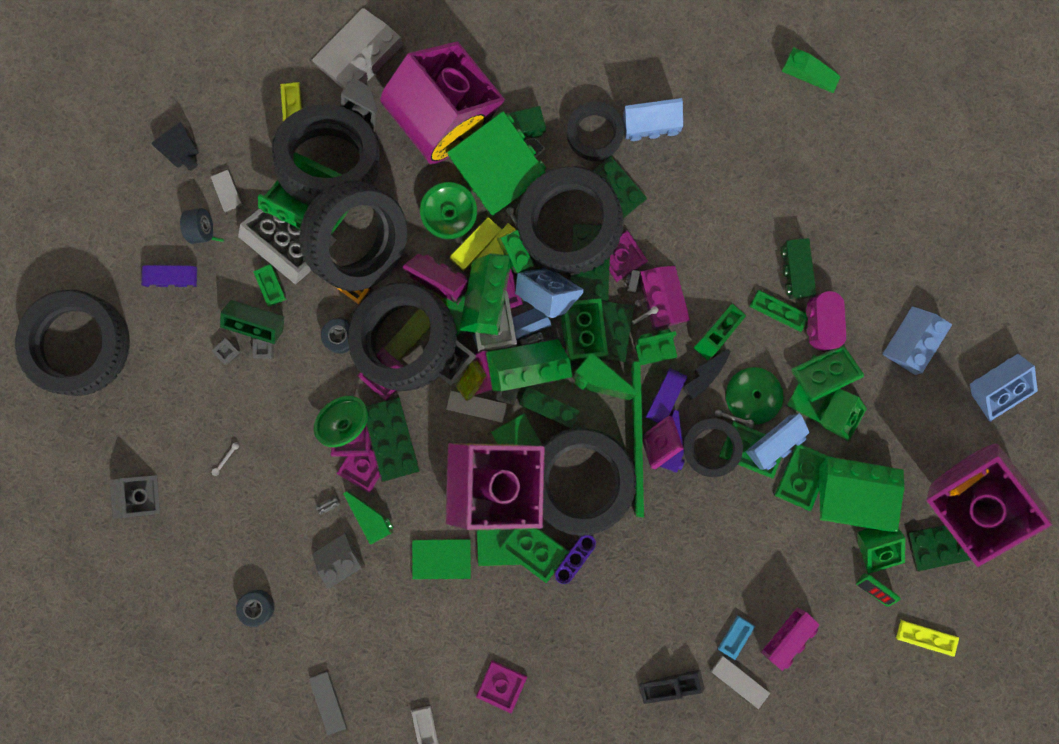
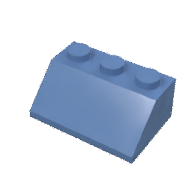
(653, 119)
(547, 291)
(917, 340)
(1004, 386)
(778, 441)

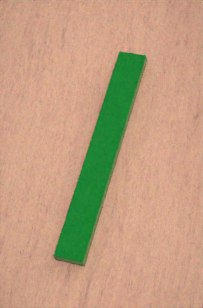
(637, 439)

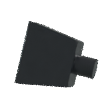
(178, 147)

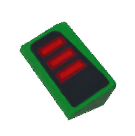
(877, 590)

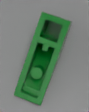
(811, 70)
(720, 332)
(370, 520)

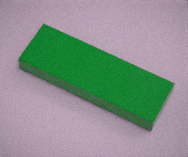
(779, 310)

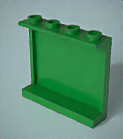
(497, 162)
(287, 208)

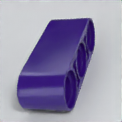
(169, 275)
(666, 396)
(574, 568)

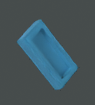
(736, 637)

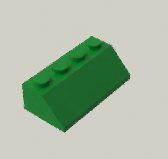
(486, 294)
(528, 365)

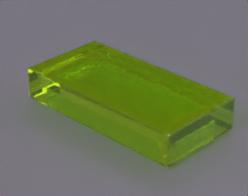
(471, 380)

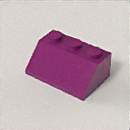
(437, 277)
(663, 290)
(790, 639)

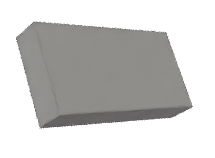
(226, 190)
(424, 725)

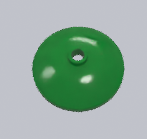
(445, 198)
(741, 397)
(340, 421)

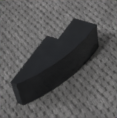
(706, 375)
(672, 687)

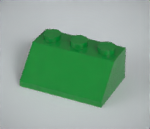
(584, 330)

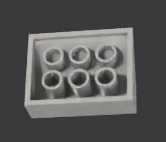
(358, 49)
(276, 243)

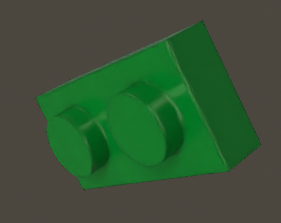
(270, 285)

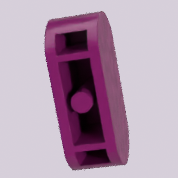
(826, 321)

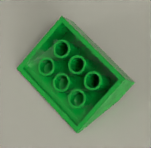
(599, 378)
(861, 494)

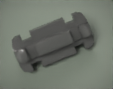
(532, 339)
(327, 505)

